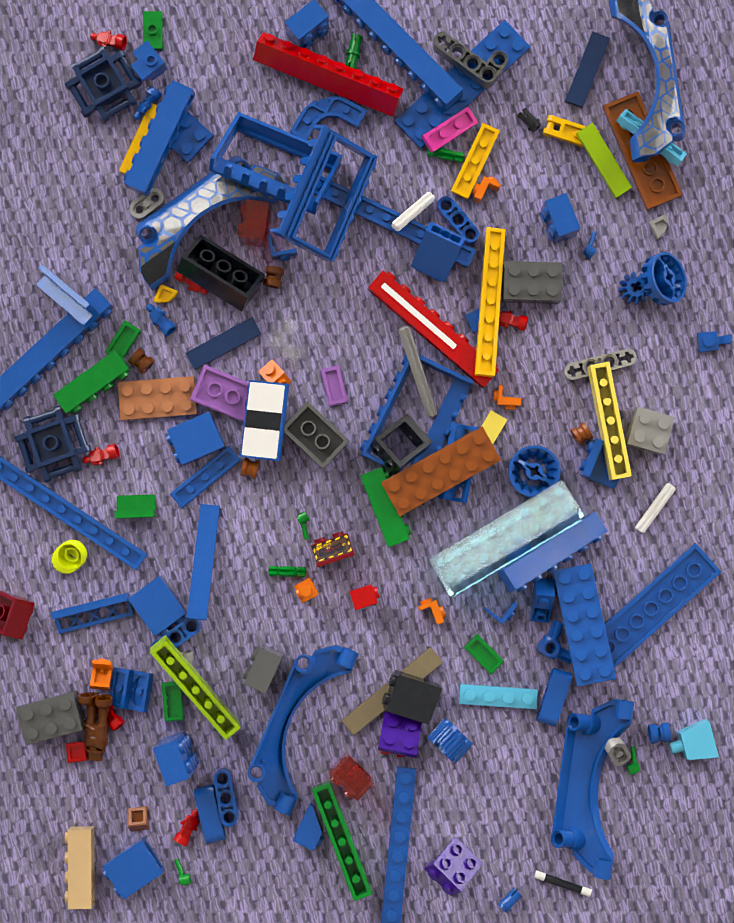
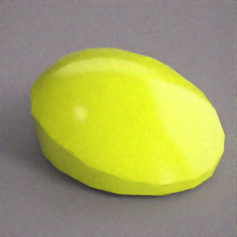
(64, 562)

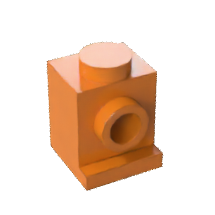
(306, 590)

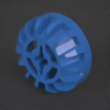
(664, 278)
(519, 461)

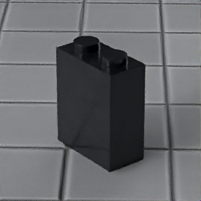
(411, 697)

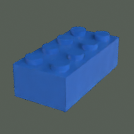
(176, 758)

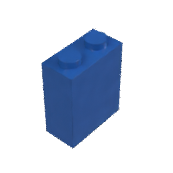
(437, 252)
(195, 439)
(158, 606)
(132, 868)

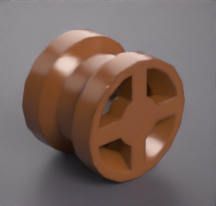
(581, 434)
(250, 468)

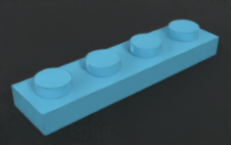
(632, 123)
(498, 696)

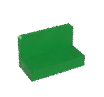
(135, 506)

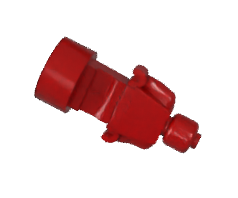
(106, 39)
(192, 285)
(507, 319)
(97, 456)
(114, 720)
(189, 824)

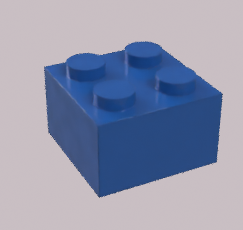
(307, 25)
(559, 218)

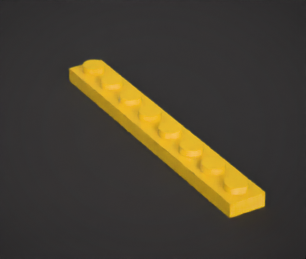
(490, 302)

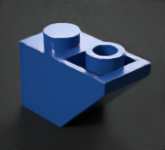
(542, 600)

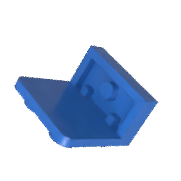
(595, 466)

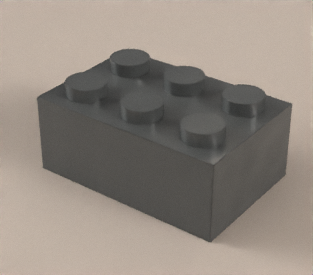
(532, 282)
(315, 435)
(263, 670)
(50, 717)

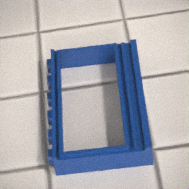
(279, 139)
(307, 184)
(442, 422)

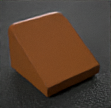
(138, 819)

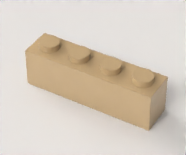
(81, 868)

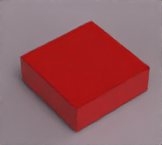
(76, 752)

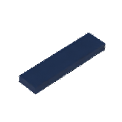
(587, 69)
(223, 343)

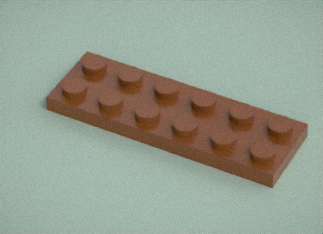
(653, 177)
(441, 471)

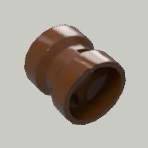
(273, 277)
(141, 361)

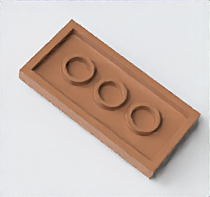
(156, 398)

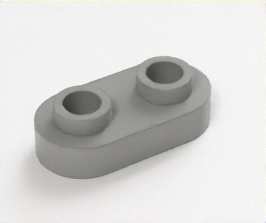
(147, 204)
(617, 751)

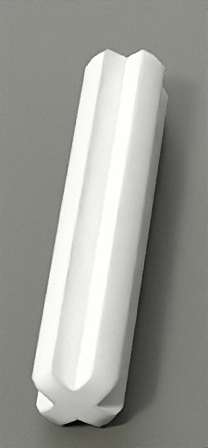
(413, 211)
(655, 508)

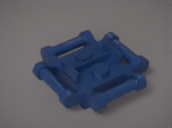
(103, 83)
(52, 443)

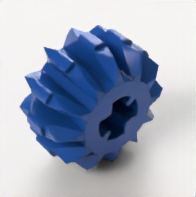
(628, 283)

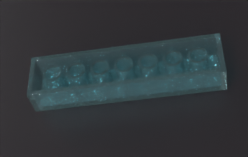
(506, 538)

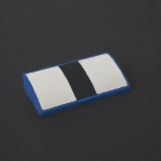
(264, 420)

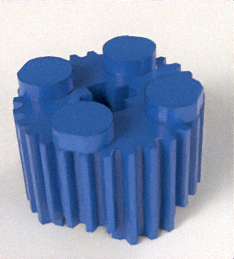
(450, 740)

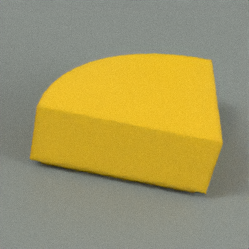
(165, 294)

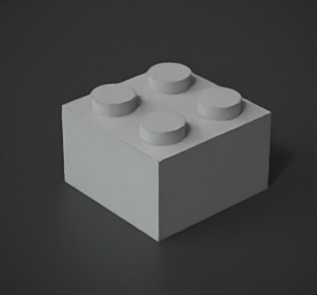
(649, 431)

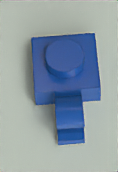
(709, 341)

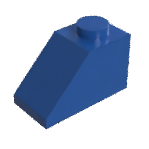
(310, 830)

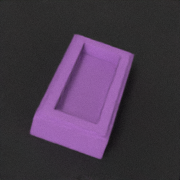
(334, 386)

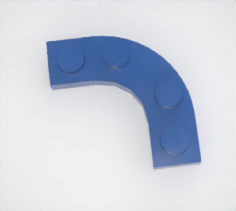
(327, 108)

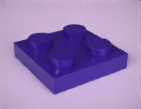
(399, 735)

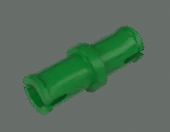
(353, 52)

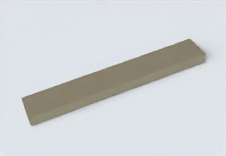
(373, 705)

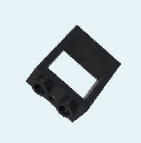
(415, 435)

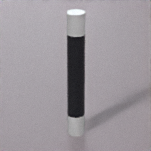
(562, 883)

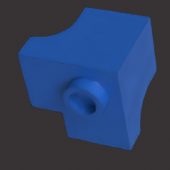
(148, 63)

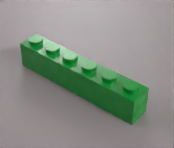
(342, 840)

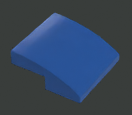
(131, 689)

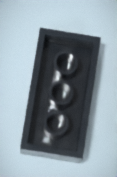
(221, 272)

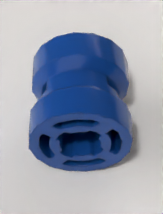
(659, 733)

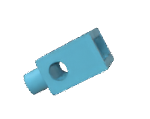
(695, 742)

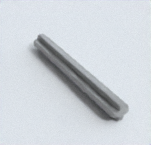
(417, 371)

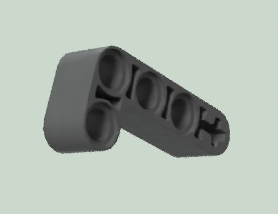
(469, 57)

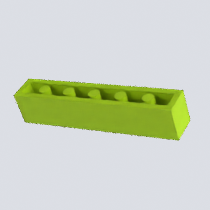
(195, 687)

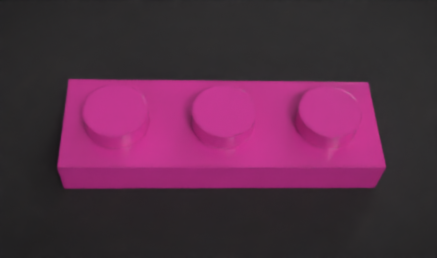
(449, 129)

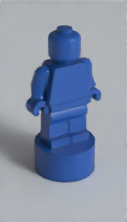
(152, 95)
(157, 316)

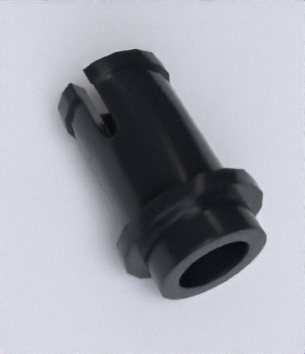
(531, 122)

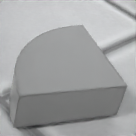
(658, 226)

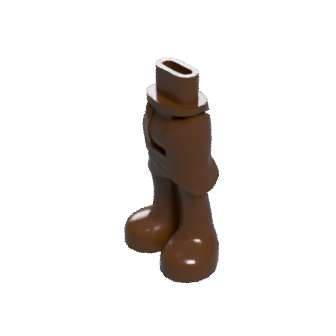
(96, 733)

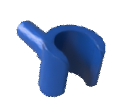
(589, 250)

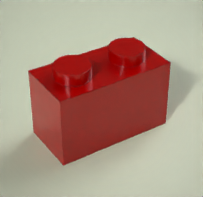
(364, 596)

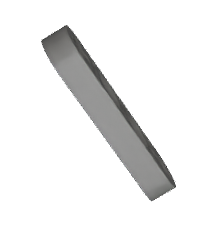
(597, 360)

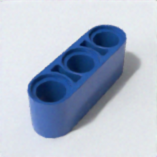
(456, 211)
(183, 630)
(554, 697)
(223, 806)
(209, 814)

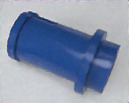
(509, 900)

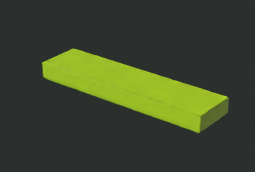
(603, 160)

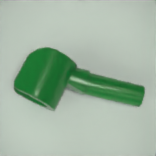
(302, 519)
(634, 767)
(184, 879)

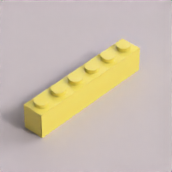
(609, 421)

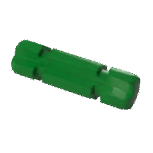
(446, 154)
(287, 571)

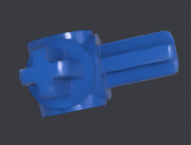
(556, 650)

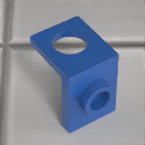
(281, 255)
(507, 615)

